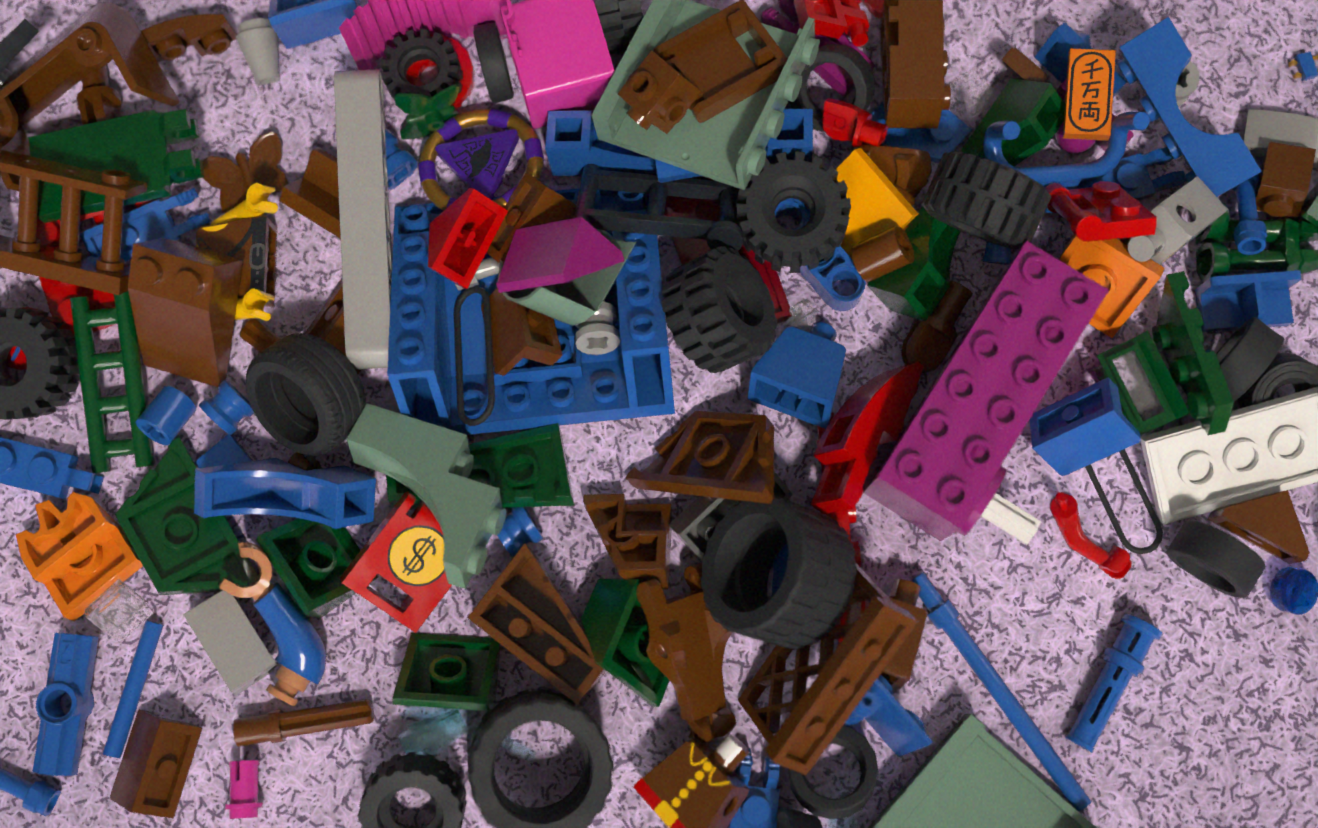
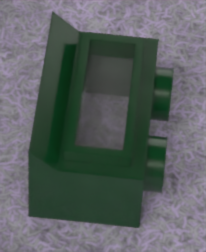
(1143, 382)

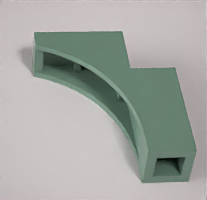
(437, 469)

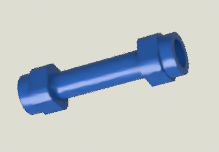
(1250, 233)
(37, 796)

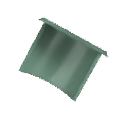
(576, 299)

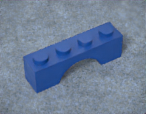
(1156, 63)

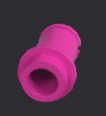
(243, 789)

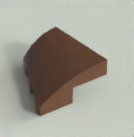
(633, 535)

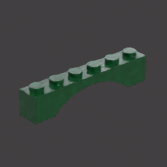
(922, 284)

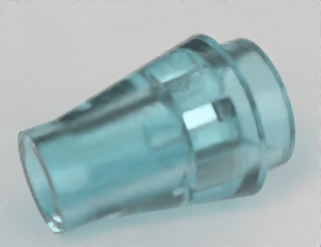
(433, 733)

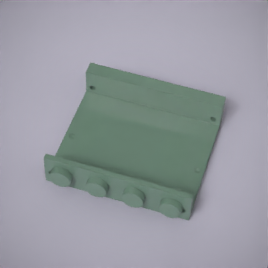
(730, 143)

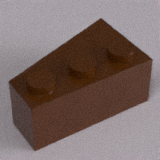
(913, 63)
(538, 626)

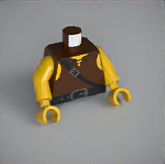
(252, 238)

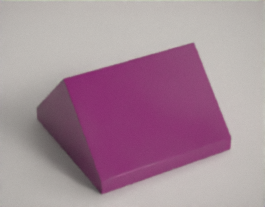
(555, 254)

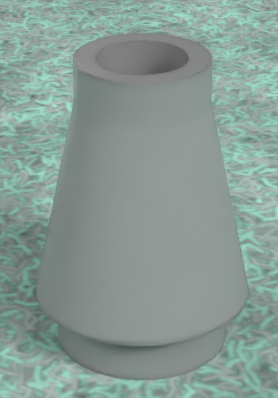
(260, 49)

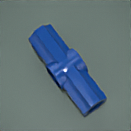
(61, 734)

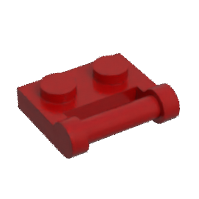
(1101, 212)

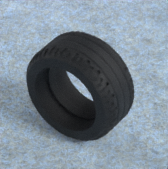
(277, 395)

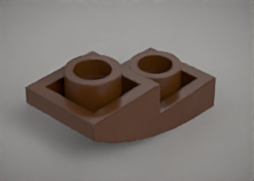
(206, 32)

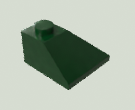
(620, 638)

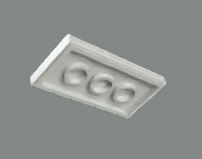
(1260, 454)

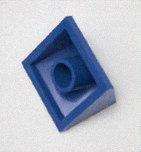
(308, 20)

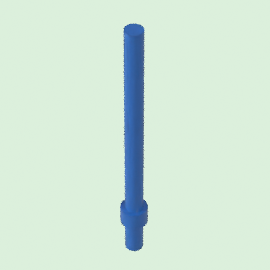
(944, 616)

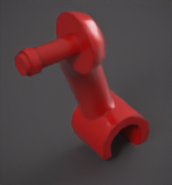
(1065, 511)

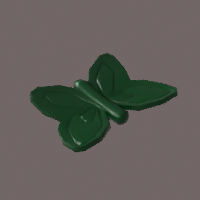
(426, 113)

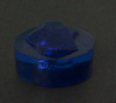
(1294, 590)

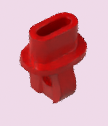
(848, 122)

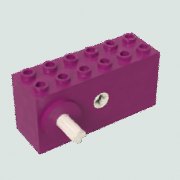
(953, 447)

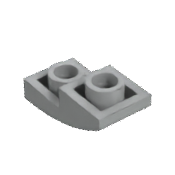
(1282, 128)

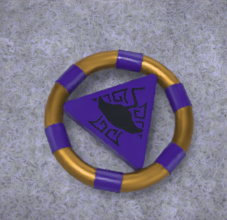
(478, 159)

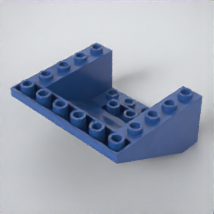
(574, 390)

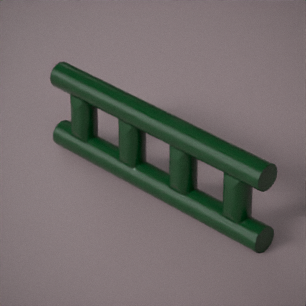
(92, 362)

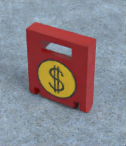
(408, 556)

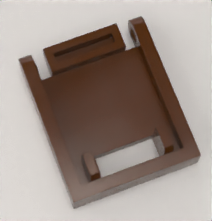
(718, 64)

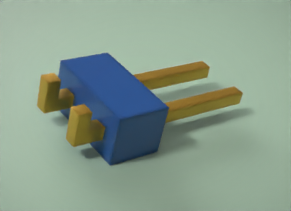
(1305, 65)

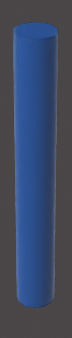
(132, 689)

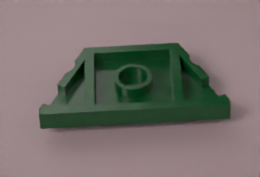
(174, 543)

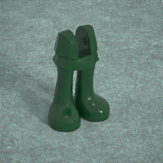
(1284, 252)

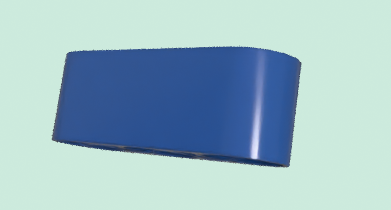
(836, 268)

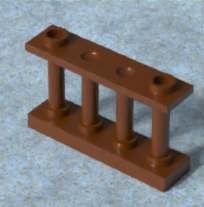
(67, 261)

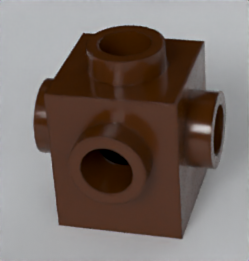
(658, 94)

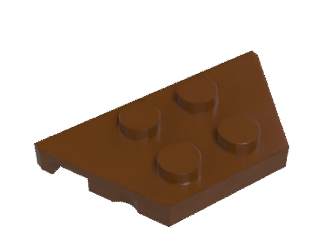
(714, 458)

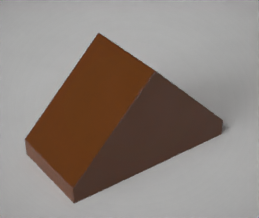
(1268, 524)

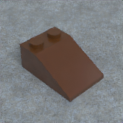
(184, 308)

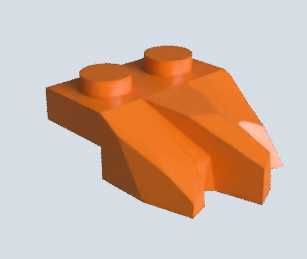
(77, 553)

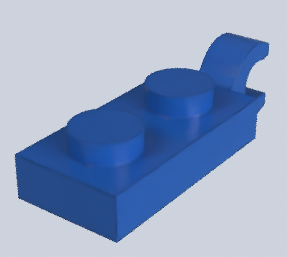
(43, 470)

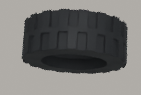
(413, 772)

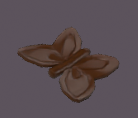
(260, 168)

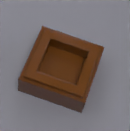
(1024, 66)

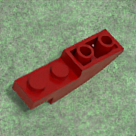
(851, 440)

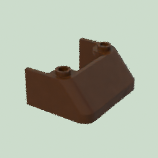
(88, 44)

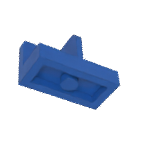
(1234, 299)
(1082, 428)

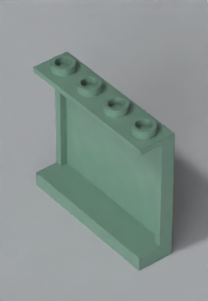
(976, 785)

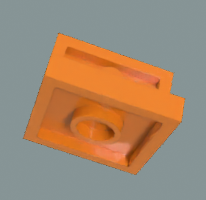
(1113, 268)

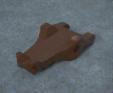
(690, 653)

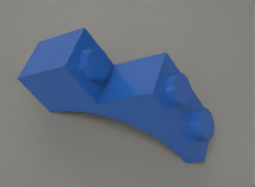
(274, 487)

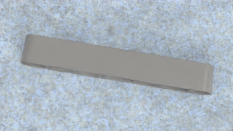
(363, 216)

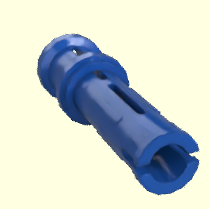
(1130, 663)

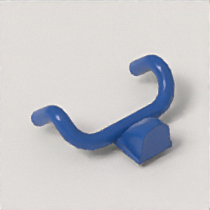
(1068, 174)

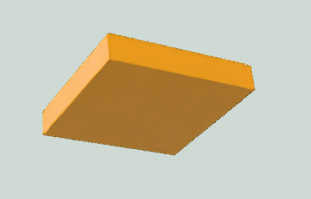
(873, 198)

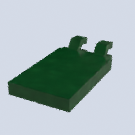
(123, 143)

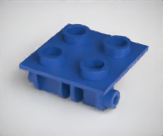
(895, 725)

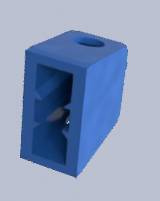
(800, 374)

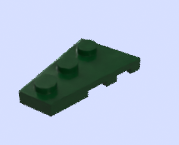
(1196, 370)

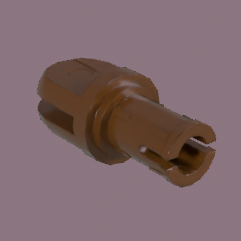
(98, 99)
(932, 340)

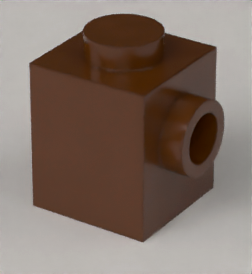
(1284, 179)

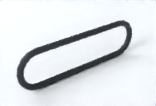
(489, 357)
(1115, 523)

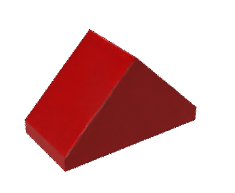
(463, 236)

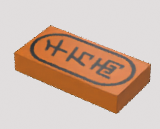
(1089, 94)

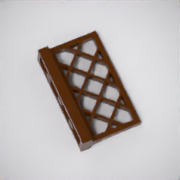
(840, 679)

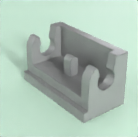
(230, 641)

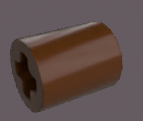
(882, 253)

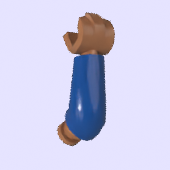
(299, 643)

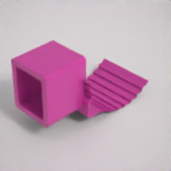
(552, 42)

